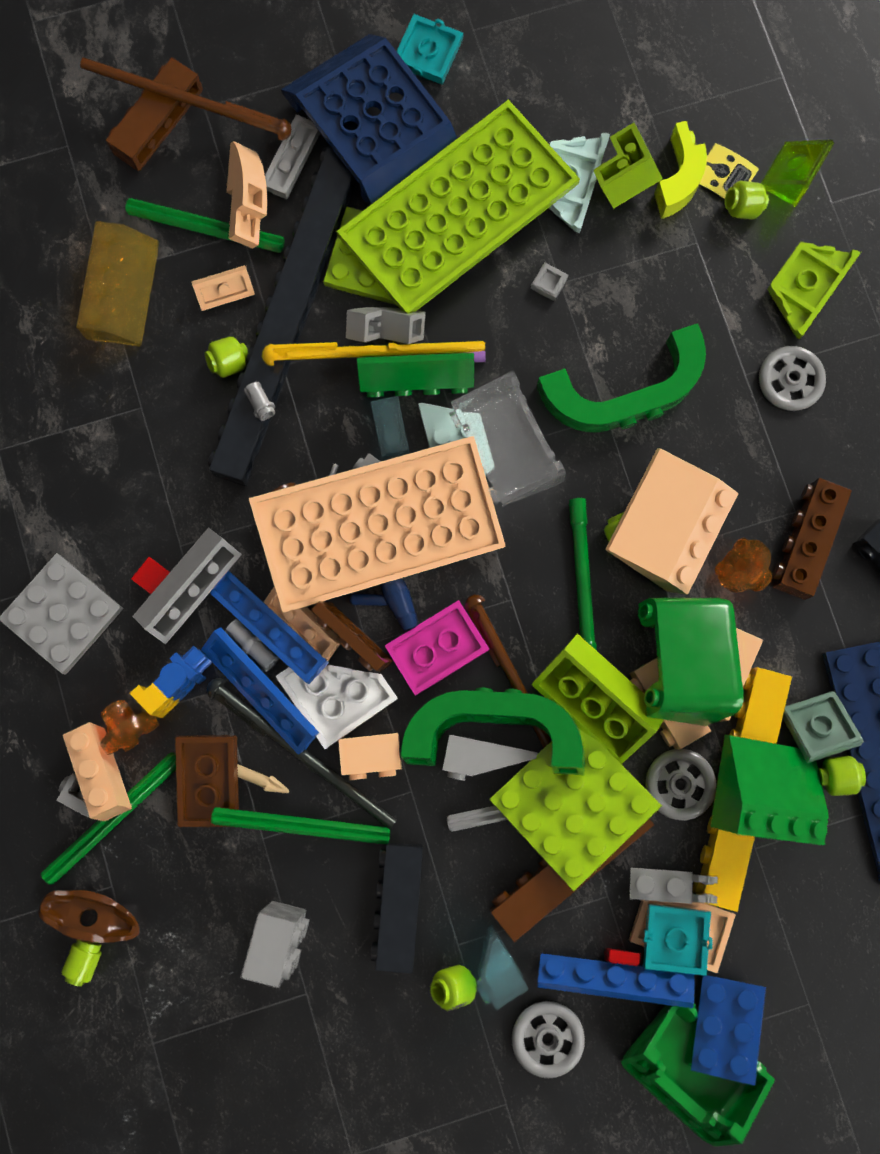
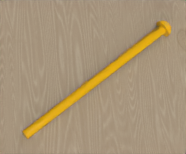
(330, 350)

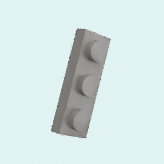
(291, 157)

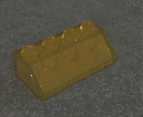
(117, 284)

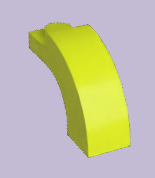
(678, 190)

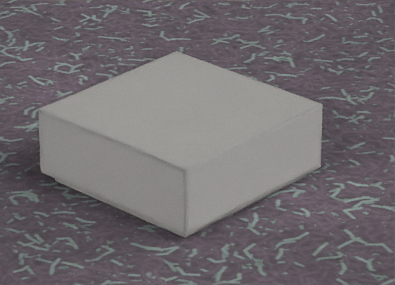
(549, 281)

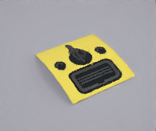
(725, 169)

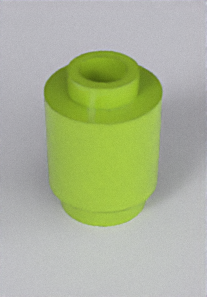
(81, 962)

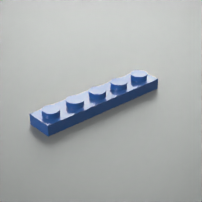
(269, 627)
(259, 691)
(616, 980)

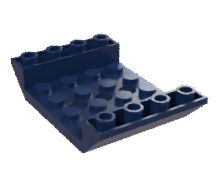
(384, 145)

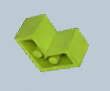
(628, 171)

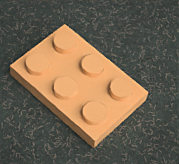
(720, 928)

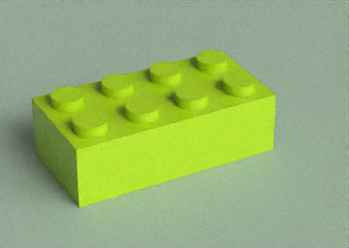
(598, 698)

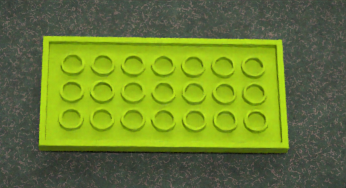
(458, 207)

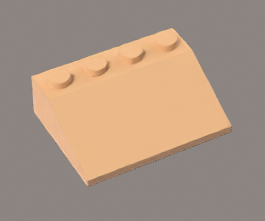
(671, 522)

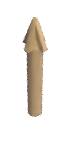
(270, 783)

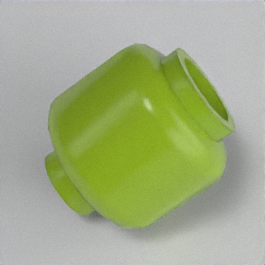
(746, 200)
(226, 356)
(842, 775)
(453, 987)

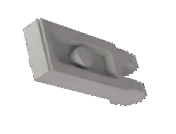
(668, 886)

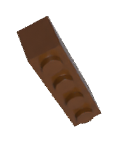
(152, 116)

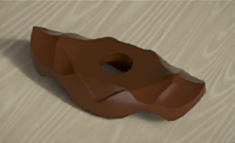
(64, 910)

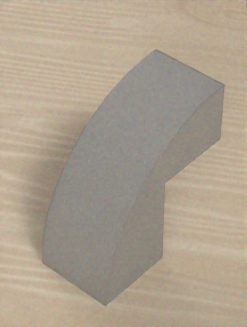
(385, 323)

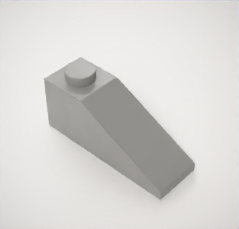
(475, 757)

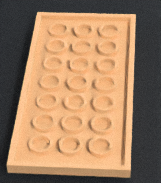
(376, 523)

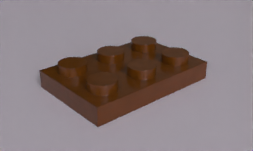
(351, 636)
(205, 777)

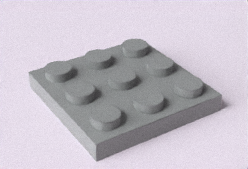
(60, 613)

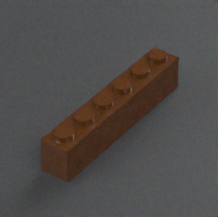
(541, 893)

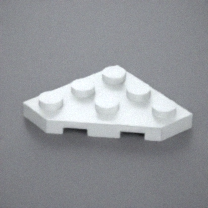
(337, 699)

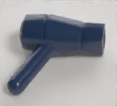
(397, 597)

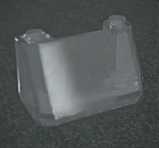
(507, 440)

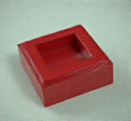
(150, 575)
(622, 957)

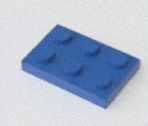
(728, 1029)

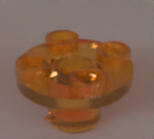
(745, 567)
(124, 727)

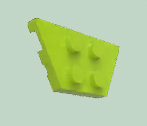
(808, 282)

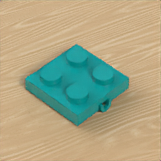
(429, 48)
(677, 939)

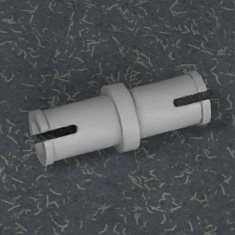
(252, 645)

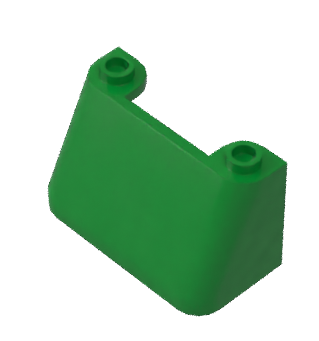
(695, 660)
(710, 1106)

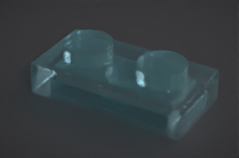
(390, 426)

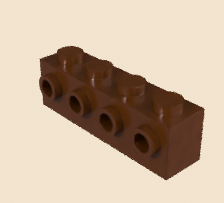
(811, 539)

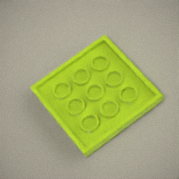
(576, 818)

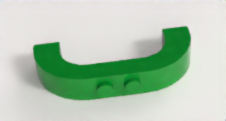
(576, 412)
(486, 706)

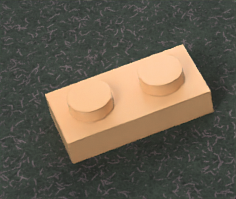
(223, 288)

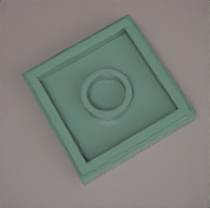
(821, 726)

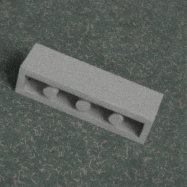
(186, 586)

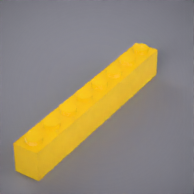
(729, 852)

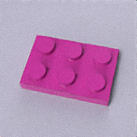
(437, 647)

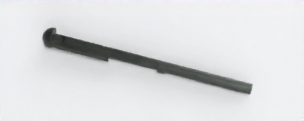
(216, 690)

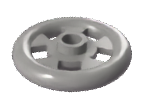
(783, 399)
(705, 780)
(531, 1059)

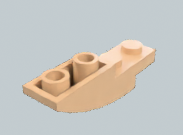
(249, 195)

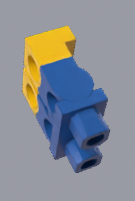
(174, 682)

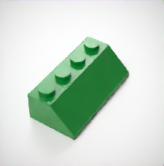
(416, 372)

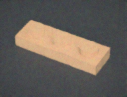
(304, 623)

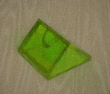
(796, 168)

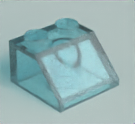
(498, 973)

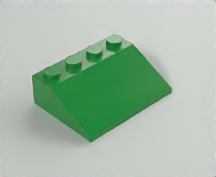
(769, 793)

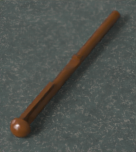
(230, 110)
(497, 651)

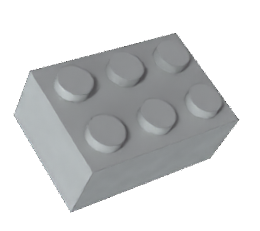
(275, 943)

